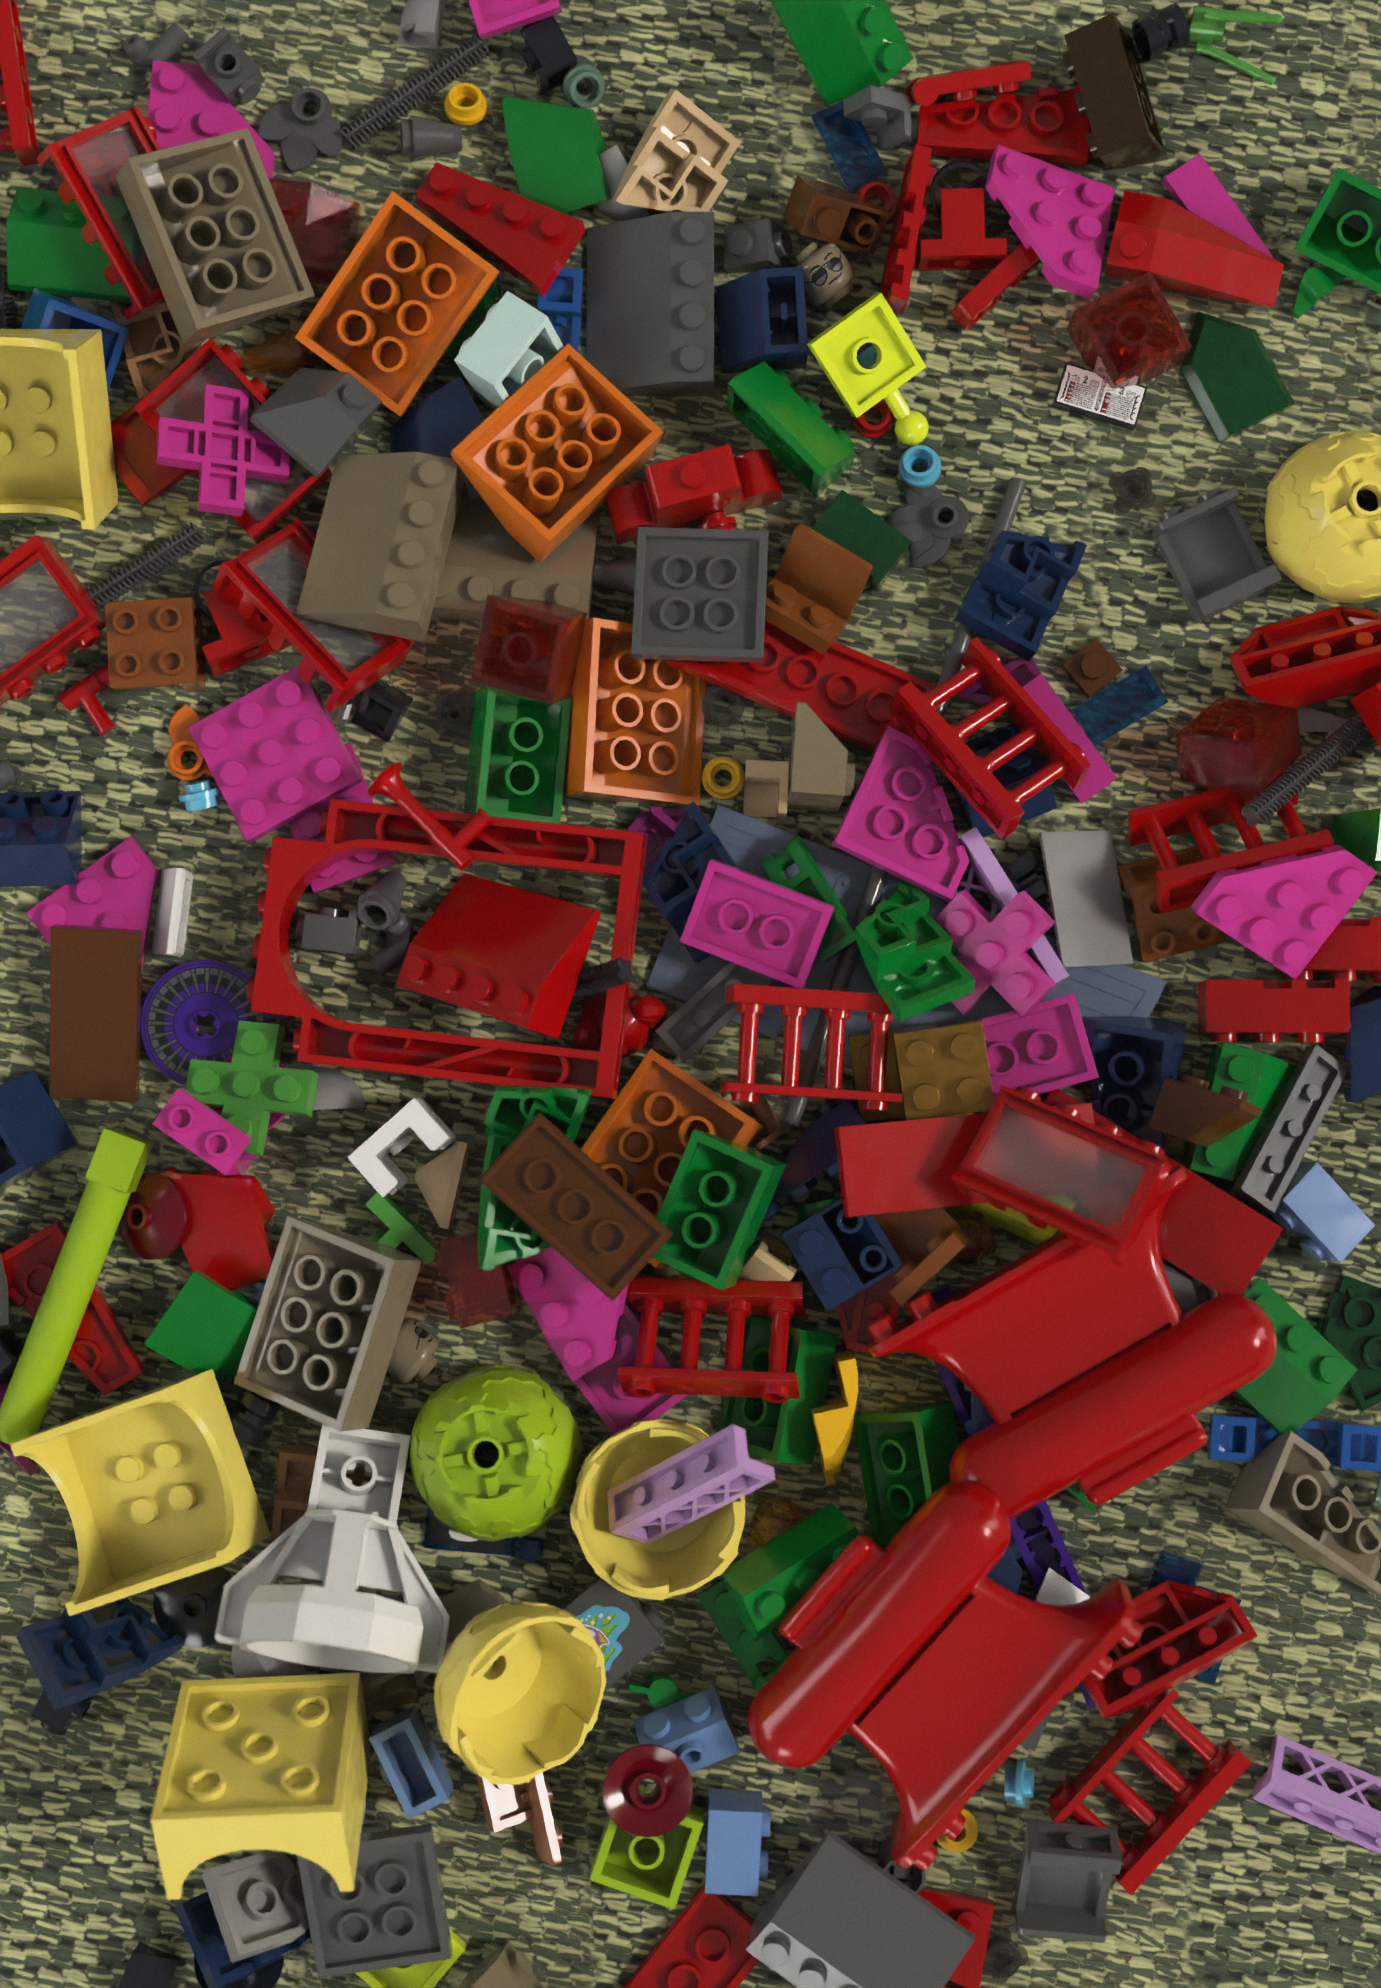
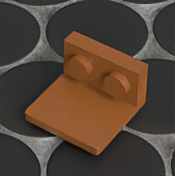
(815, 588)
(155, 644)
(1169, 932)
(924, 1244)

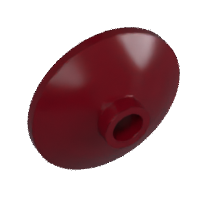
(154, 1217)
(651, 1812)

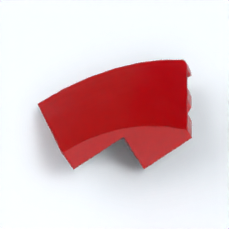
(226, 1226)

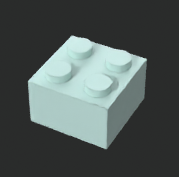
(507, 349)

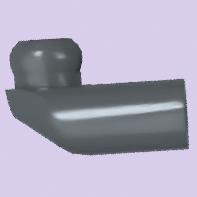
(143, 51)

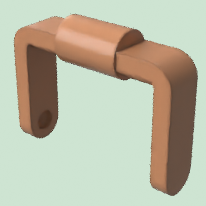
(766, 1117)

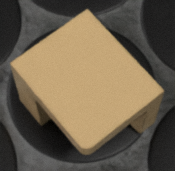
(766, 788)

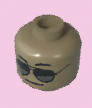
(825, 273)
(413, 1353)

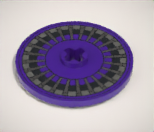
(177, 999)

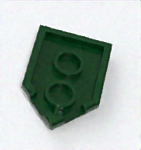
(1232, 376)
(1355, 1331)

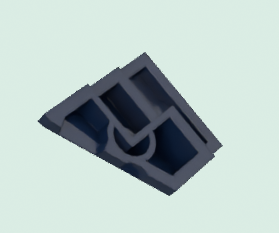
(437, 422)
(1019, 590)
(680, 870)
(1364, 1046)
(94, 1650)
(210, 1949)

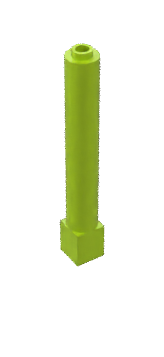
(111, 1179)

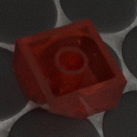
(320, 226)
(1129, 334)
(529, 647)
(1238, 745)
(475, 1293)

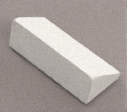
(172, 912)

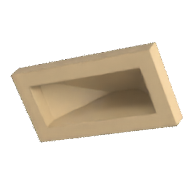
(442, 1182)
(769, 1261)

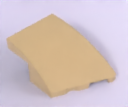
(678, 160)

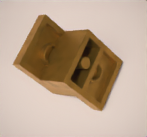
(933, 1067)

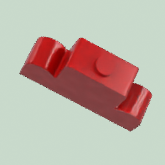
(692, 487)

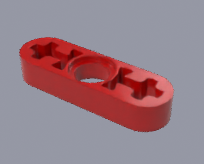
(987, 292)

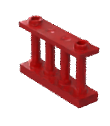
(15, 92)
(973, 773)
(1181, 885)
(794, 1006)
(694, 1300)
(1192, 1796)

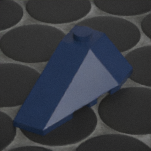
(1131, 1067)
(813, 1153)

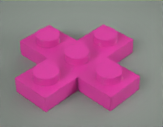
(221, 450)
(997, 948)

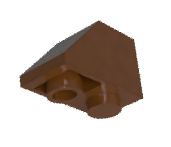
(834, 215)
(1198, 1114)

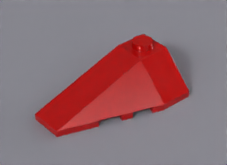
(1188, 253)

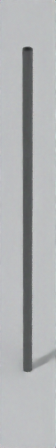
(877, 876)

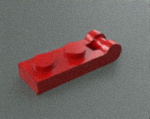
(964, 83)

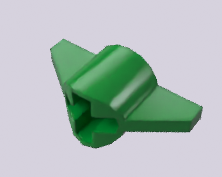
(1313, 287)
(659, 1690)

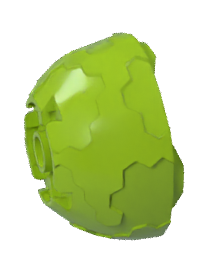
(535, 1444)

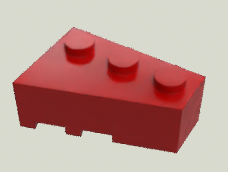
(1348, 951)
(1273, 1009)

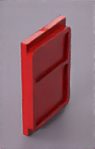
(135, 458)

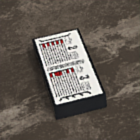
(1090, 396)

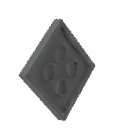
(700, 594)
(390, 1916)

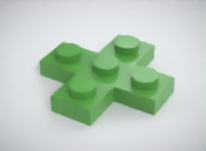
(253, 1083)

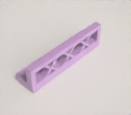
(1000, 892)
(686, 1487)
(1314, 1801)

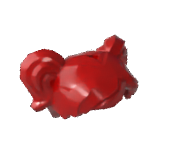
(641, 1017)

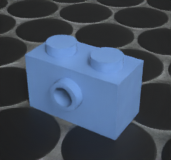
(1321, 1214)
(693, 1729)
(411, 1762)
(734, 1842)

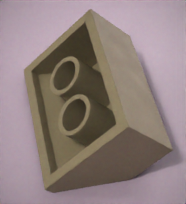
(817, 765)

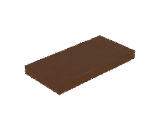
(95, 1013)
(575, 1206)

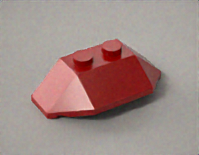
(1311, 657)
(1180, 1637)

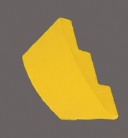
(835, 1419)

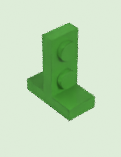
(401, 1229)

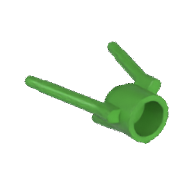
(1209, 26)

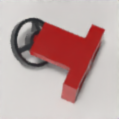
(962, 226)
(241, 638)

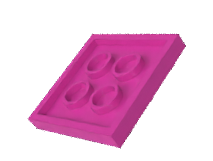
(275, 754)

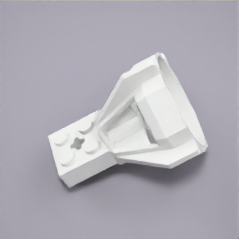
(346, 1543)

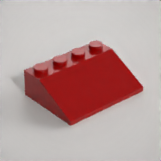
(502, 953)

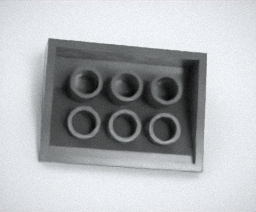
(652, 304)
(854, 1927)

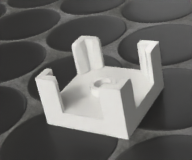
(393, 1137)

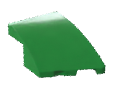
(555, 153)
(911, 955)
(517, 1106)
(500, 1230)
(205, 1327)

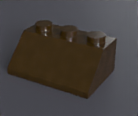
(1113, 94)

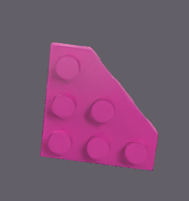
(190, 108)
(1054, 214)
(904, 819)
(107, 894)
(1285, 903)
(569, 1310)

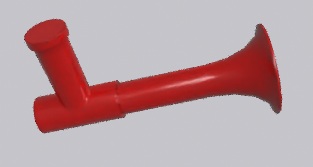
(84, 694)
(453, 846)

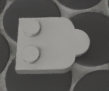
(257, 1903)

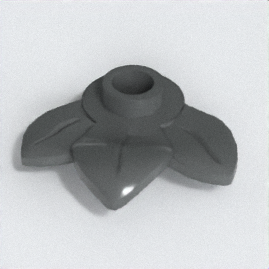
(302, 135)
(922, 526)

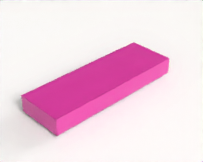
(1201, 193)
(1099, 773)

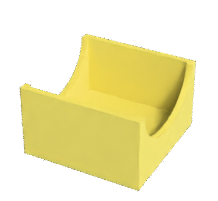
(55, 425)
(151, 1489)
(264, 1770)

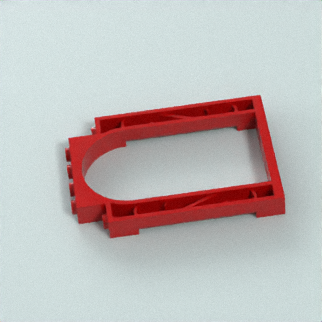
(375, 828)

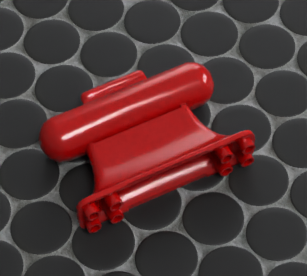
(1083, 1365)
(931, 1662)

